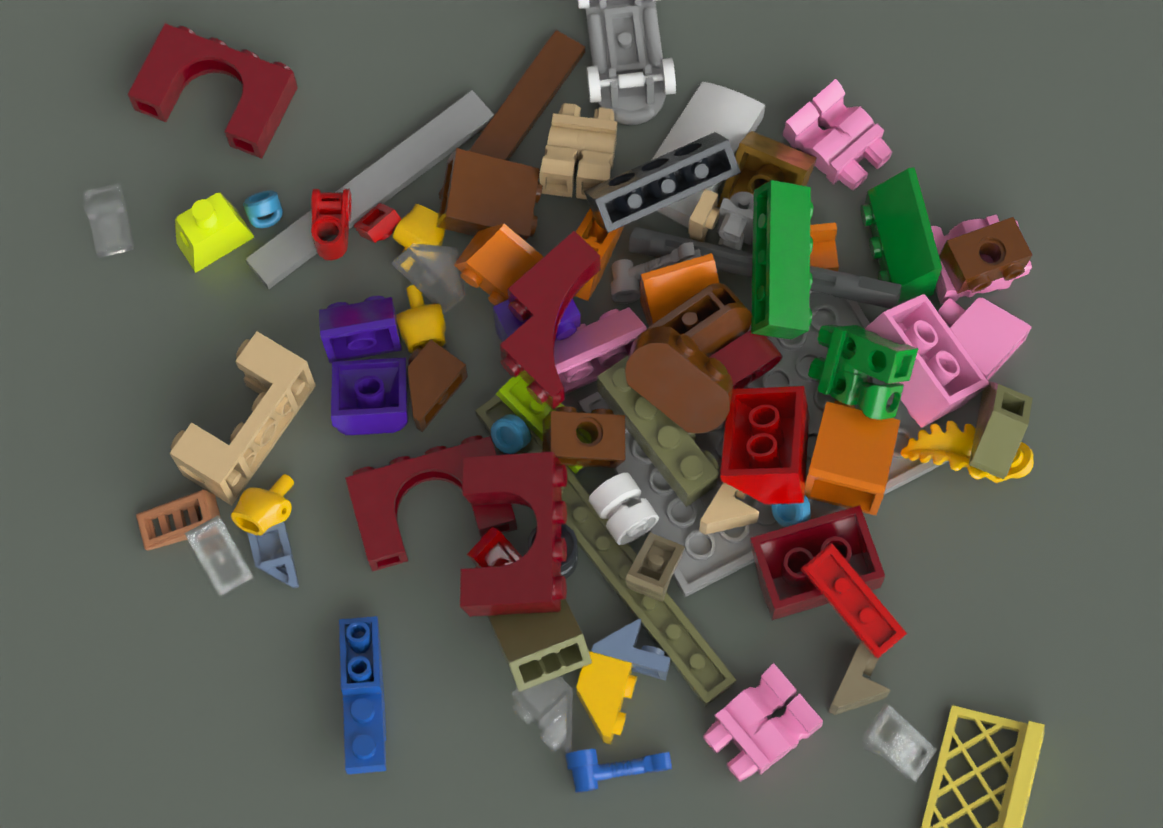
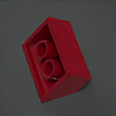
(784, 551)

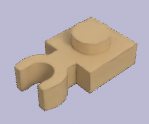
(704, 216)

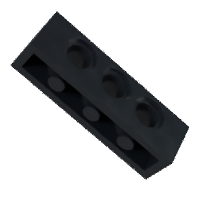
(662, 181)

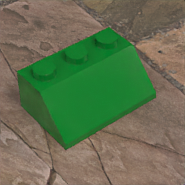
(902, 235)

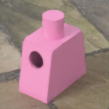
(985, 332)

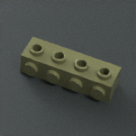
(662, 440)

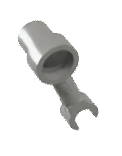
(626, 277)

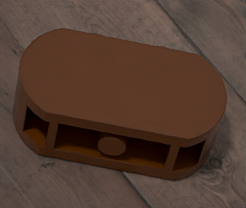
(710, 318)
(679, 379)

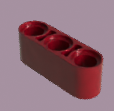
(748, 358)

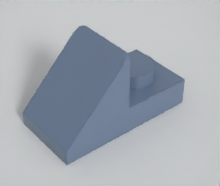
(622, 645)

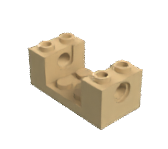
(282, 387)

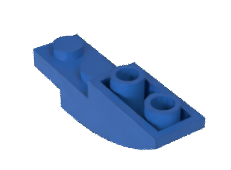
(362, 695)

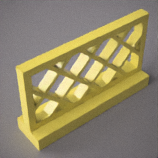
(1020, 773)

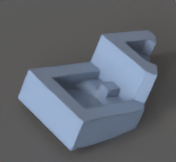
(274, 554)

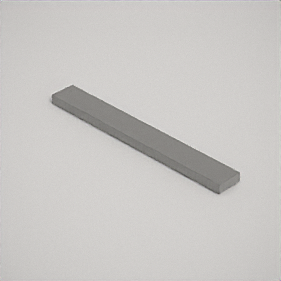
(377, 184)

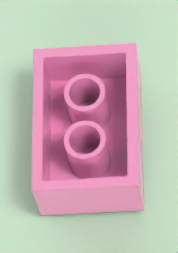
(943, 371)

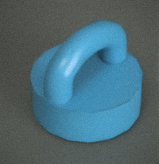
(261, 205)
(510, 434)
(792, 513)

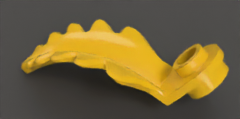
(956, 448)

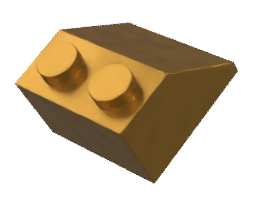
(766, 160)

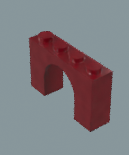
(183, 56)
(380, 491)
(534, 580)

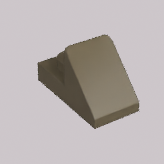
(654, 566)
(856, 689)

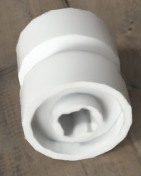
(626, 512)

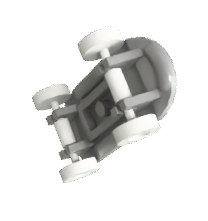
(627, 59)

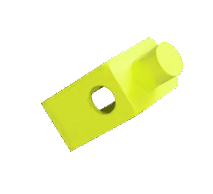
(210, 231)

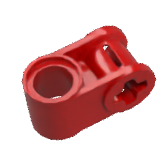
(331, 216)

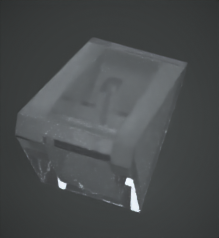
(433, 273)
(219, 555)

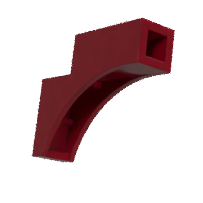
(541, 300)

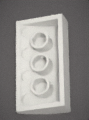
(710, 111)

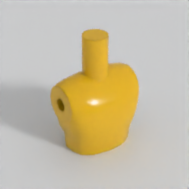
(419, 228)
(421, 322)
(262, 508)

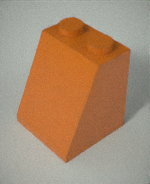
(851, 458)

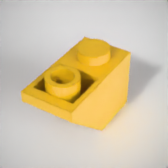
(602, 693)

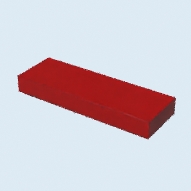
(853, 601)

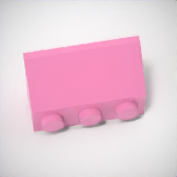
(596, 347)

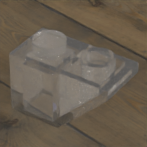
(550, 709)

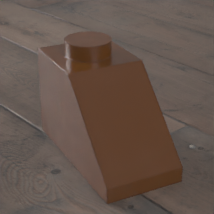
(433, 381)

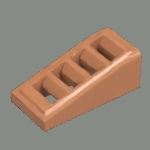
(191, 502)

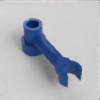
(587, 770)

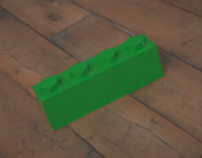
(781, 260)

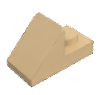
(727, 511)

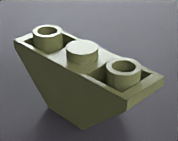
(999, 429)

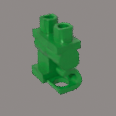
(853, 358)

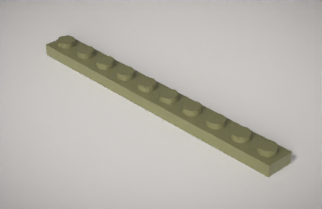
(661, 620)

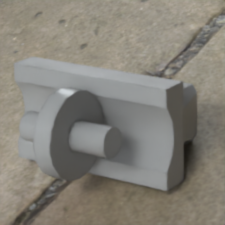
(736, 221)

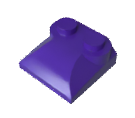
(369, 396)

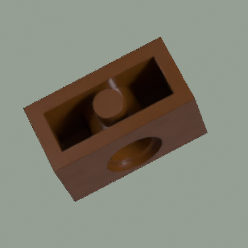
(999, 241)
(606, 434)

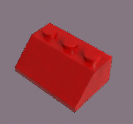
(767, 443)

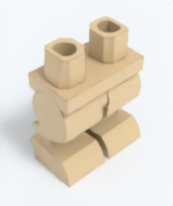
(574, 140)

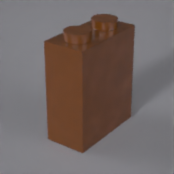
(487, 193)

